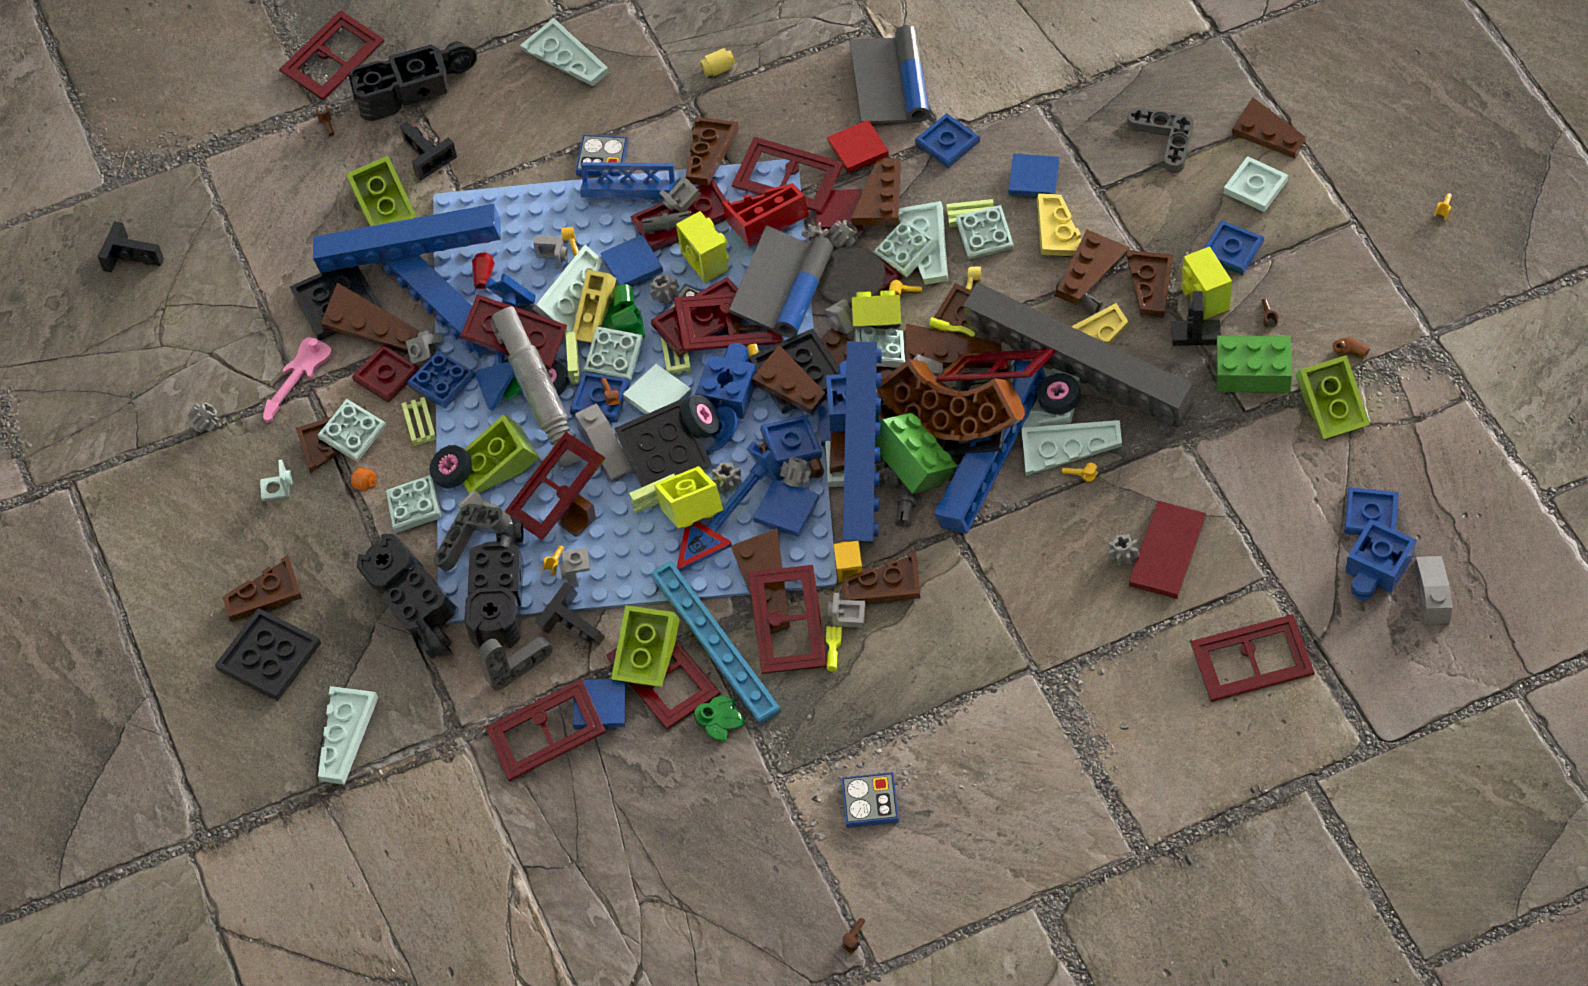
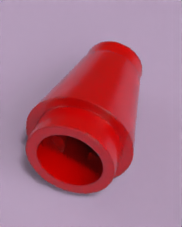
(482, 269)

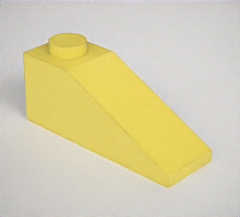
(593, 304)

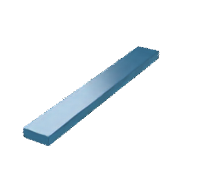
(715, 642)

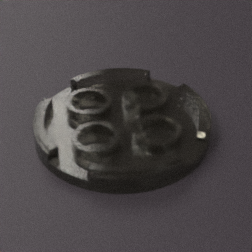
(850, 272)

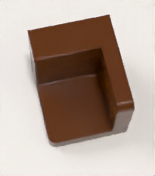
(577, 516)

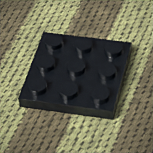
(315, 294)
(809, 354)
(661, 445)
(268, 654)

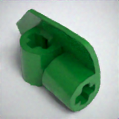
(623, 312)

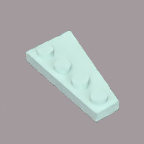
(562, 50)
(931, 221)
(563, 296)
(1061, 444)
(346, 724)

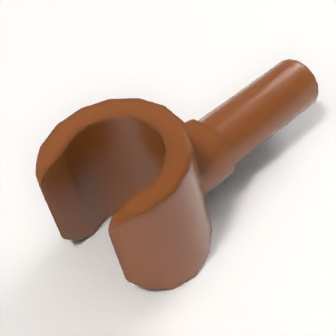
(612, 397)

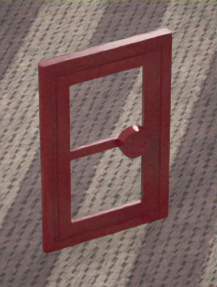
(315, 44)
(794, 156)
(690, 343)
(1040, 357)
(564, 493)
(1244, 635)
(768, 663)
(656, 705)
(537, 712)

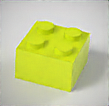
(703, 246)
(1205, 273)
(876, 310)
(688, 497)

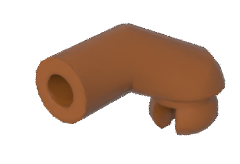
(1350, 345)

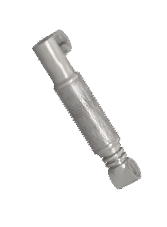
(533, 380)

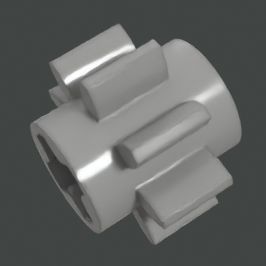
(811, 232)
(843, 234)
(664, 289)
(202, 417)
(795, 472)
(887, 474)
(726, 477)
(1124, 549)

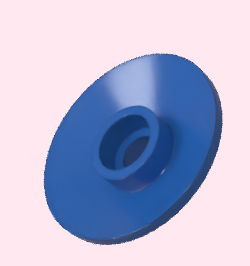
(725, 432)

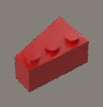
(775, 208)

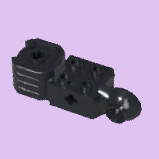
(407, 78)
(496, 588)
(409, 592)

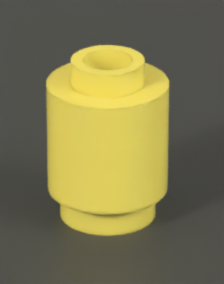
(717, 62)

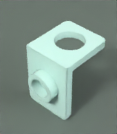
(284, 480)

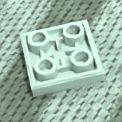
(984, 232)
(905, 247)
(888, 339)
(613, 353)
(656, 390)
(352, 430)
(413, 504)

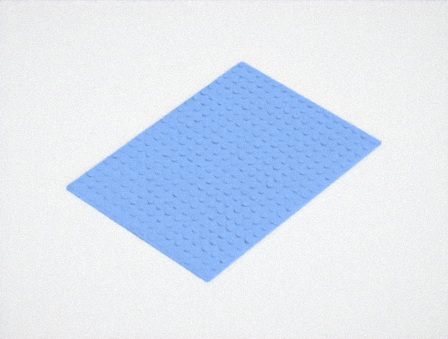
(618, 542)

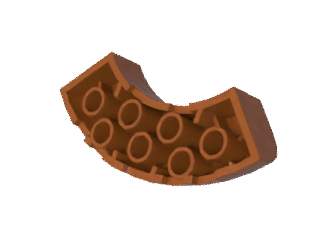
(951, 412)

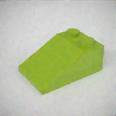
(380, 193)
(1332, 397)
(499, 455)
(645, 646)

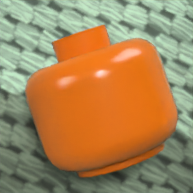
(363, 479)

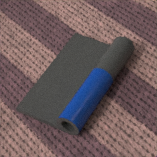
(890, 78)
(781, 281)

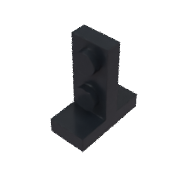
(430, 156)
(119, 246)
(1195, 329)
(558, 610)

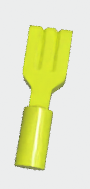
(944, 326)
(833, 641)

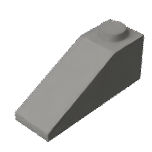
(601, 438)
(1434, 590)

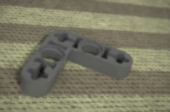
(1171, 129)
(469, 519)
(501, 671)

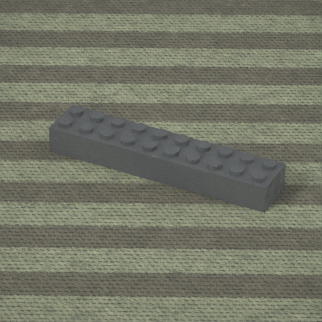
(1080, 355)

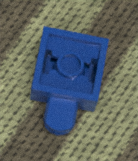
(728, 380)
(837, 399)
(1378, 559)

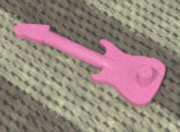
(310, 355)

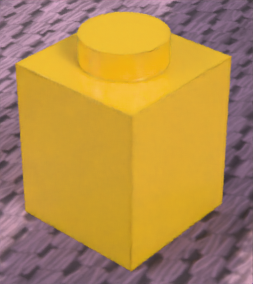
(847, 559)

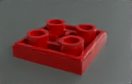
(858, 146)

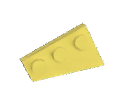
(1056, 228)
(1105, 324)

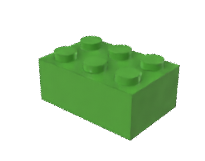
(1253, 364)
(913, 453)

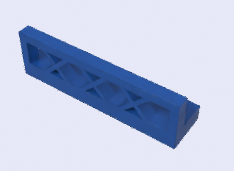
(626, 187)

